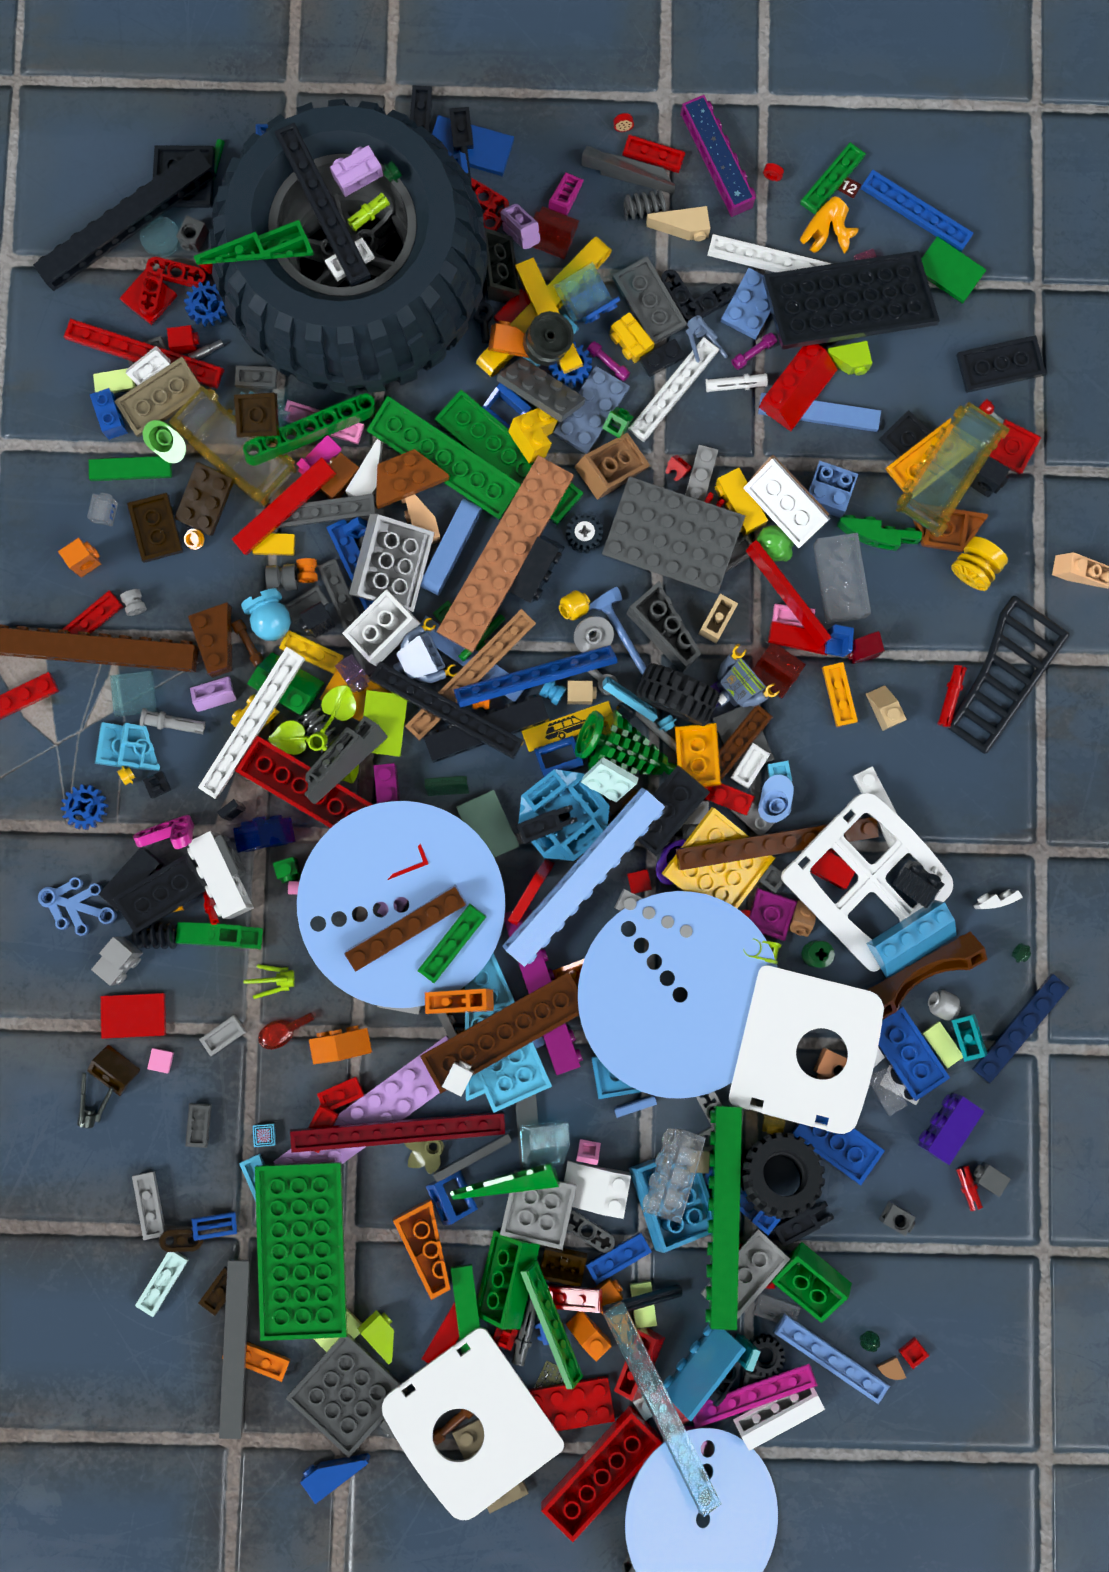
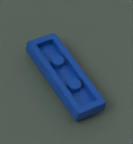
(618, 1258)

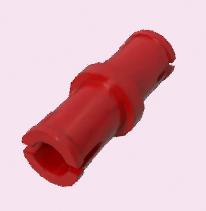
(969, 1188)

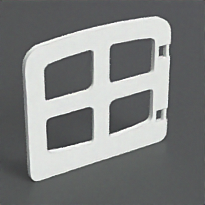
(870, 876)

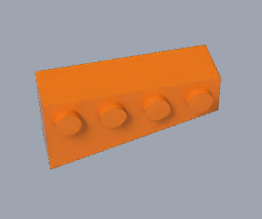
(421, 1238)

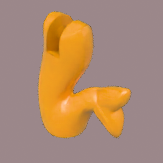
(818, 228)

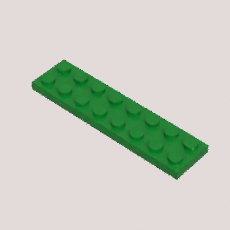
(492, 442)
(466, 470)

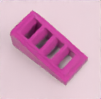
(560, 205)

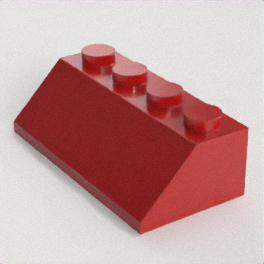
(799, 385)

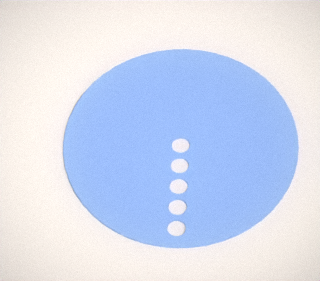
(352, 870)
(635, 1021)

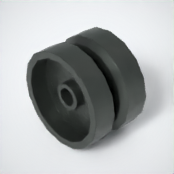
(548, 338)

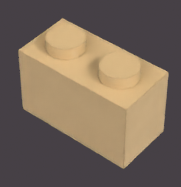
(718, 618)

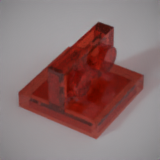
(555, 232)
(779, 668)

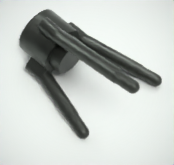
(87, 1115)

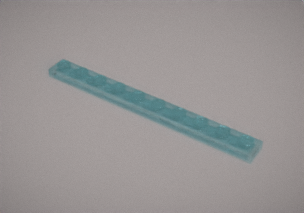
(662, 1409)

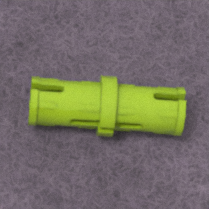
(368, 212)

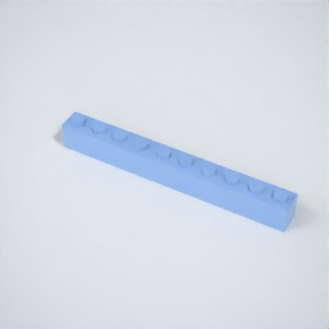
(583, 877)

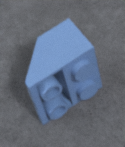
(832, 487)

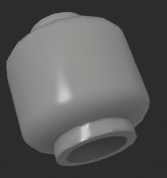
(944, 1004)

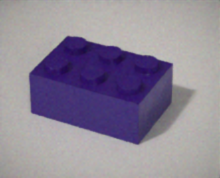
(950, 1127)

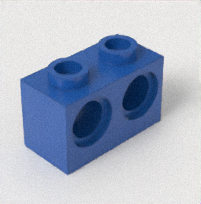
(108, 413)

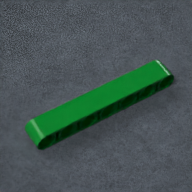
(314, 421)

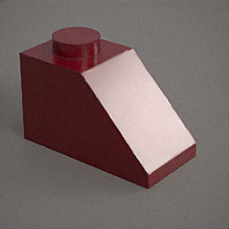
(866, 648)

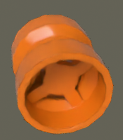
(307, 570)

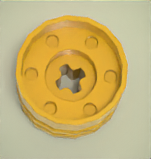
(979, 563)

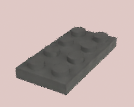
(649, 300)
(541, 389)

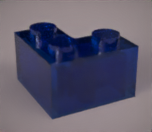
(263, 833)

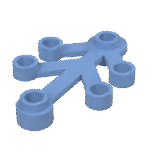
(73, 905)

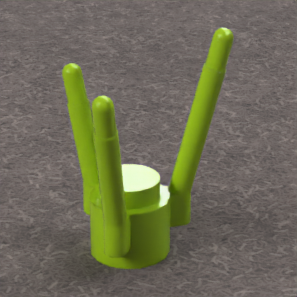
(284, 979)

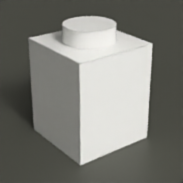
(458, 1078)

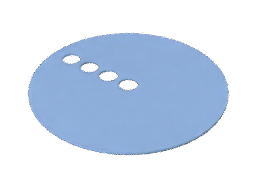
(663, 1516)

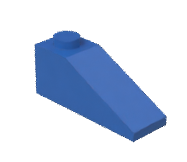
(330, 1474)

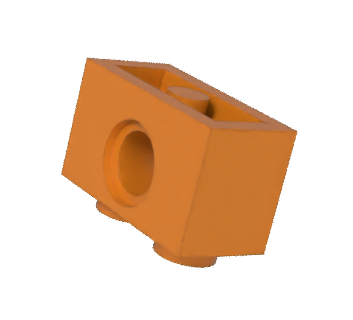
(80, 557)

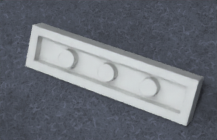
(869, 783)

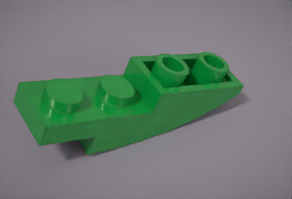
(872, 534)
(219, 935)

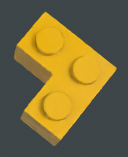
(531, 433)

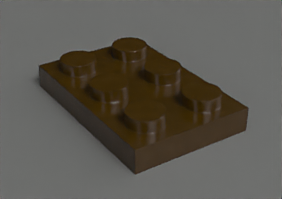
(204, 498)
(155, 527)

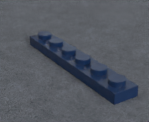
(1020, 1028)

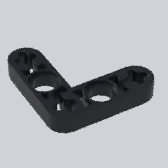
(696, 304)

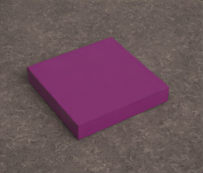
(772, 913)

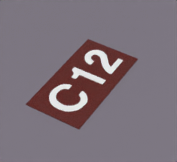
(850, 187)

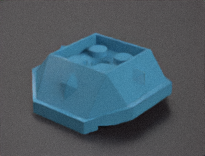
(558, 791)

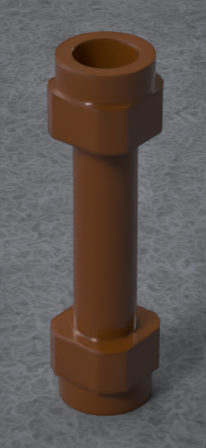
(240, 628)
(439, 1434)

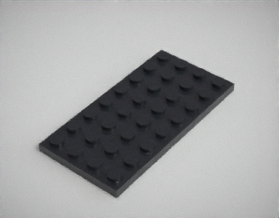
(850, 299)

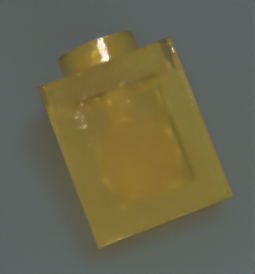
(773, 1124)

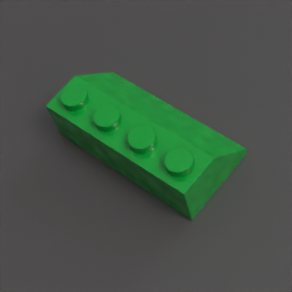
(502, 1288)

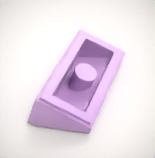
(212, 694)

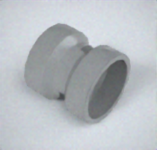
(133, 602)

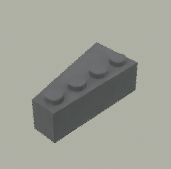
(664, 627)

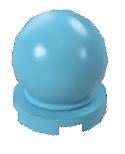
(268, 617)

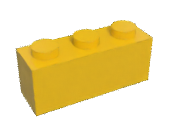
(738, 500)

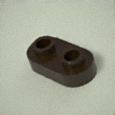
(180, 1241)

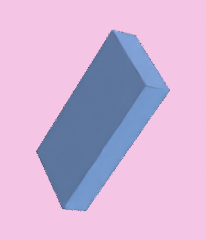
(635, 1105)

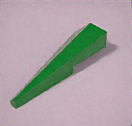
(278, 243)
(535, 1178)

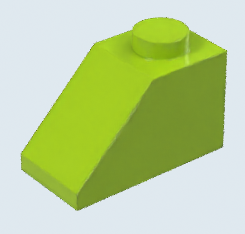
(852, 358)
(379, 1334)

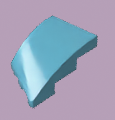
(125, 747)

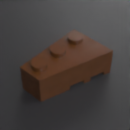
(213, 636)

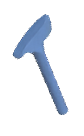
(605, 603)

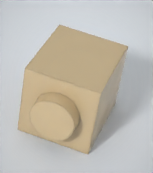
(581, 692)

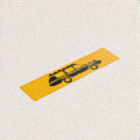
(561, 727)

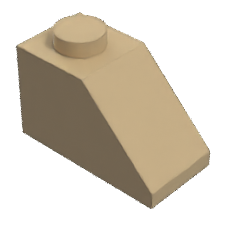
(886, 707)

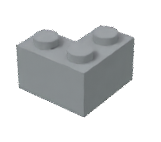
(116, 960)

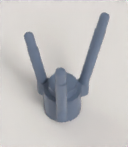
(698, 328)

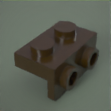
(563, 1266)

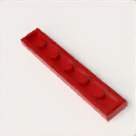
(284, 506)
(788, 593)

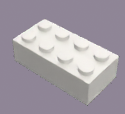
(226, 890)

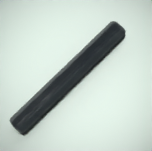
(649, 1298)

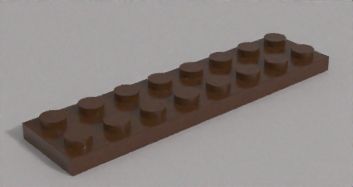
(506, 1030)

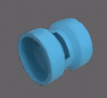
(554, 692)

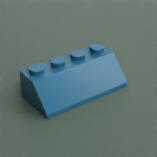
(913, 938)

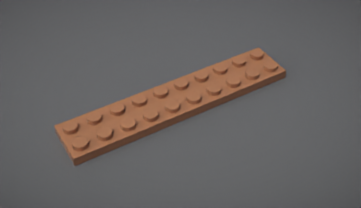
(505, 554)

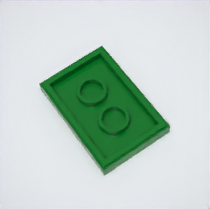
(951, 270)

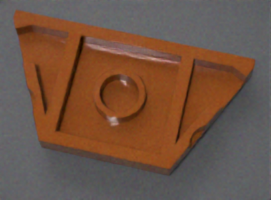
(405, 477)
(959, 532)

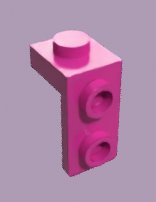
(326, 448)

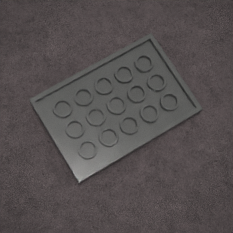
(673, 535)

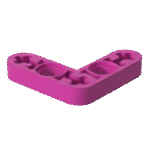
(179, 830)

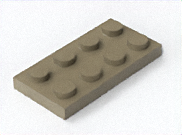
(158, 396)
(469, 1440)

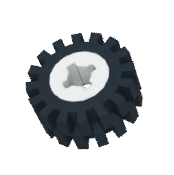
(583, 540)

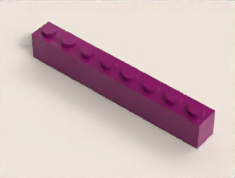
(560, 1039)

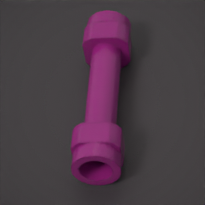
(741, 360)
(621, 372)

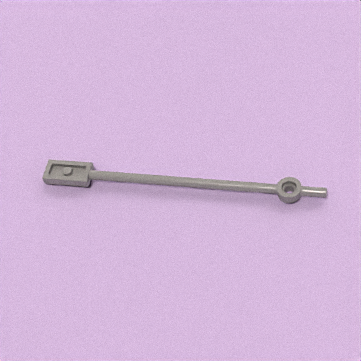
(752, 820)

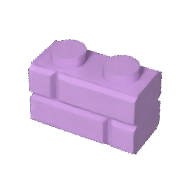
(356, 170)
(520, 226)

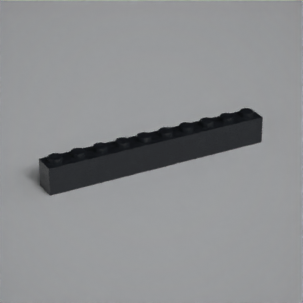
(124, 219)

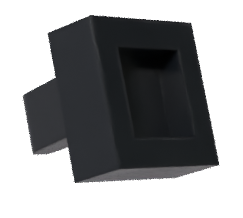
(156, 784)

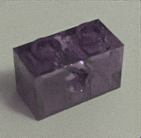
(353, 674)

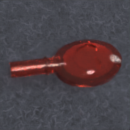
(281, 1031)

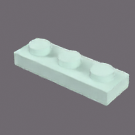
(161, 1283)

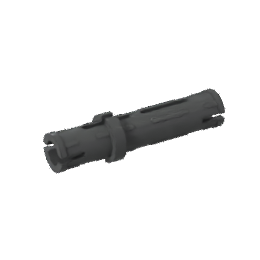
(520, 1356)

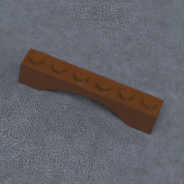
(405, 928)
(960, 954)

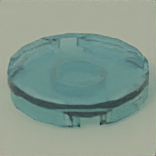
(160, 237)

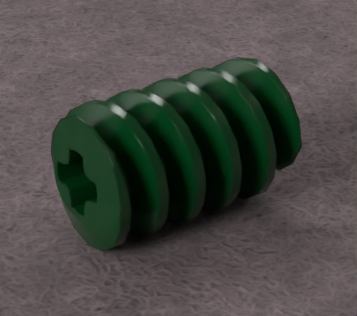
(825, 949)

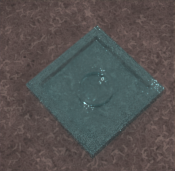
(133, 693)

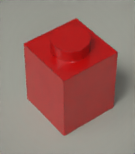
(182, 339)

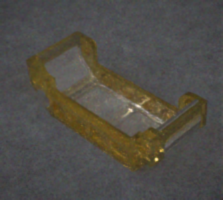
(213, 435)

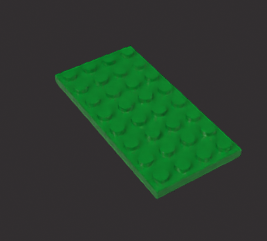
(301, 1251)

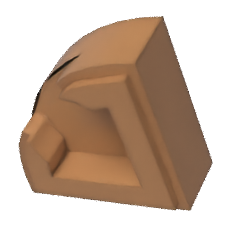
(892, 1369)

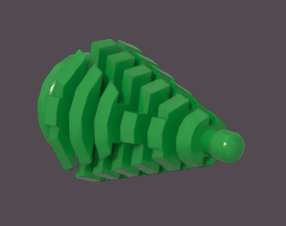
(618, 746)

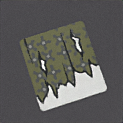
(549, 1375)

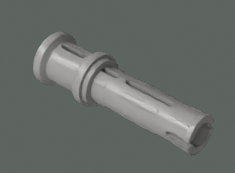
(163, 721)

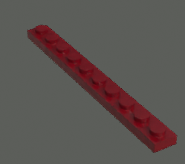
(397, 1132)

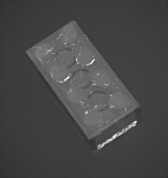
(842, 578)
(673, 1174)

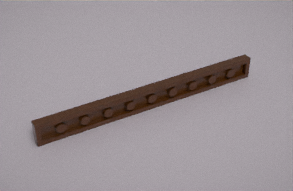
(765, 844)

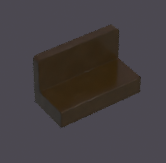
(113, 1069)

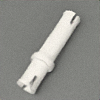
(746, 382)

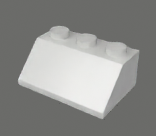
(381, 628)

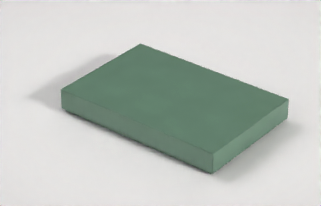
(489, 822)

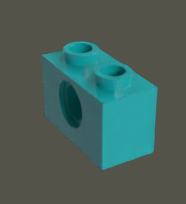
(969, 1037)

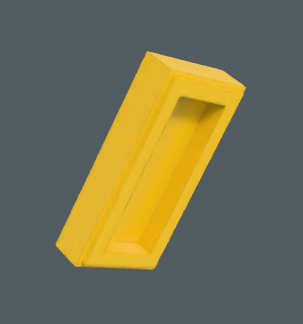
(276, 545)

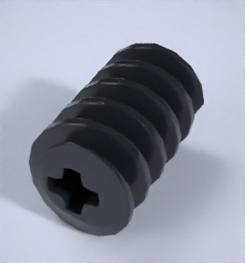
(155, 937)

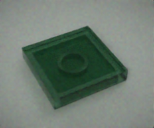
(447, 785)

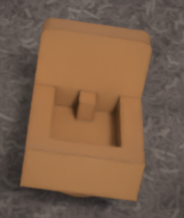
(803, 920)

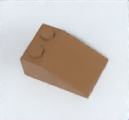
(611, 465)

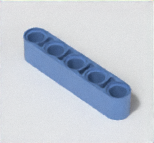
(450, 547)

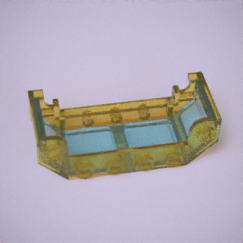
(950, 467)

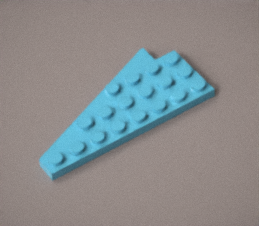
(516, 1074)

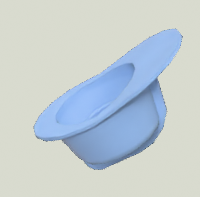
(776, 799)

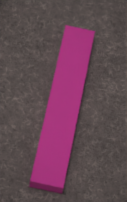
(757, 1395)

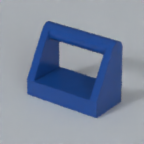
(510, 398)
(567, 766)
(442, 1203)

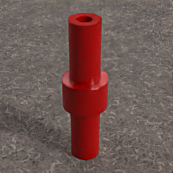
(209, 909)

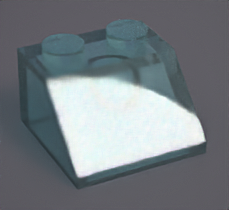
(544, 1144)

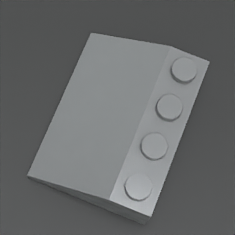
(391, 559)

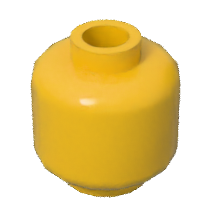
(574, 605)

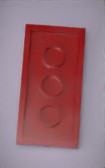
(578, 1407)

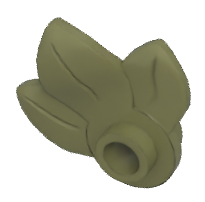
(424, 1156)

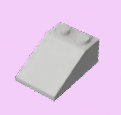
(599, 1188)

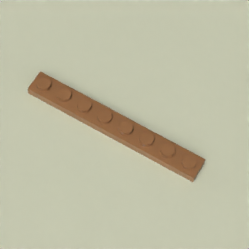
(476, 668)

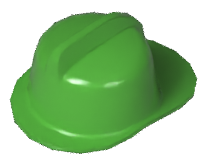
(164, 441)

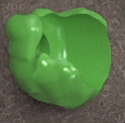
(776, 543)

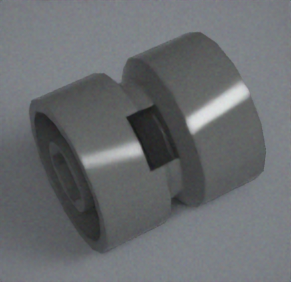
(282, 577)

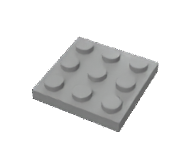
(539, 1215)

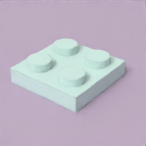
(609, 780)

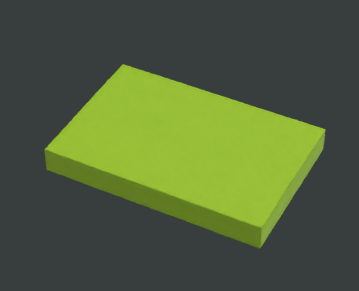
(389, 713)

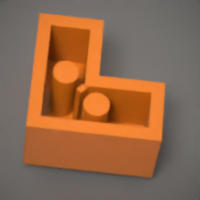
(340, 1045)

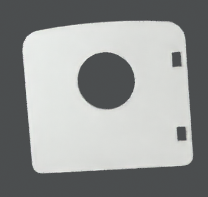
(767, 1067)
(514, 1425)

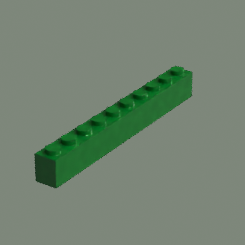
(724, 1218)

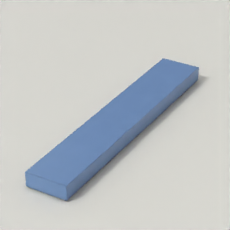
(839, 415)
(453, 650)
(831, 1358)

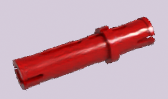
(954, 688)

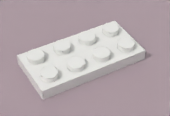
(786, 503)

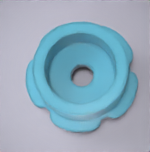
(666, 723)

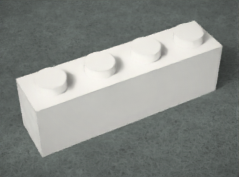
(777, 1417)

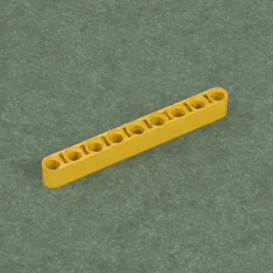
(596, 252)

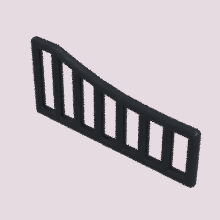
(1029, 683)

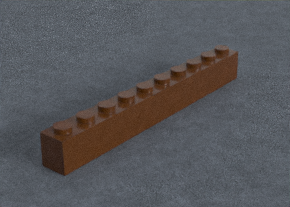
(98, 649)

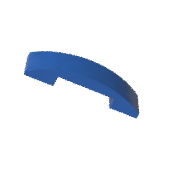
(764, 1222)

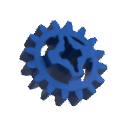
(197, 302)
(578, 373)
(79, 799)

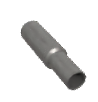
(206, 350)

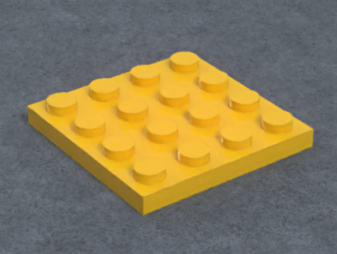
(724, 881)

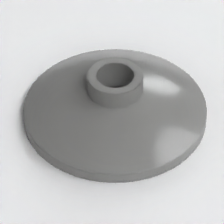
(601, 638)

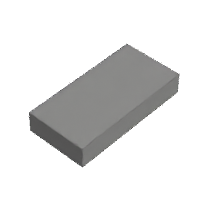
(222, 1035)

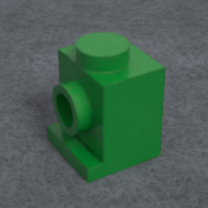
(620, 418)
(287, 870)

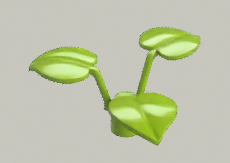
(291, 734)

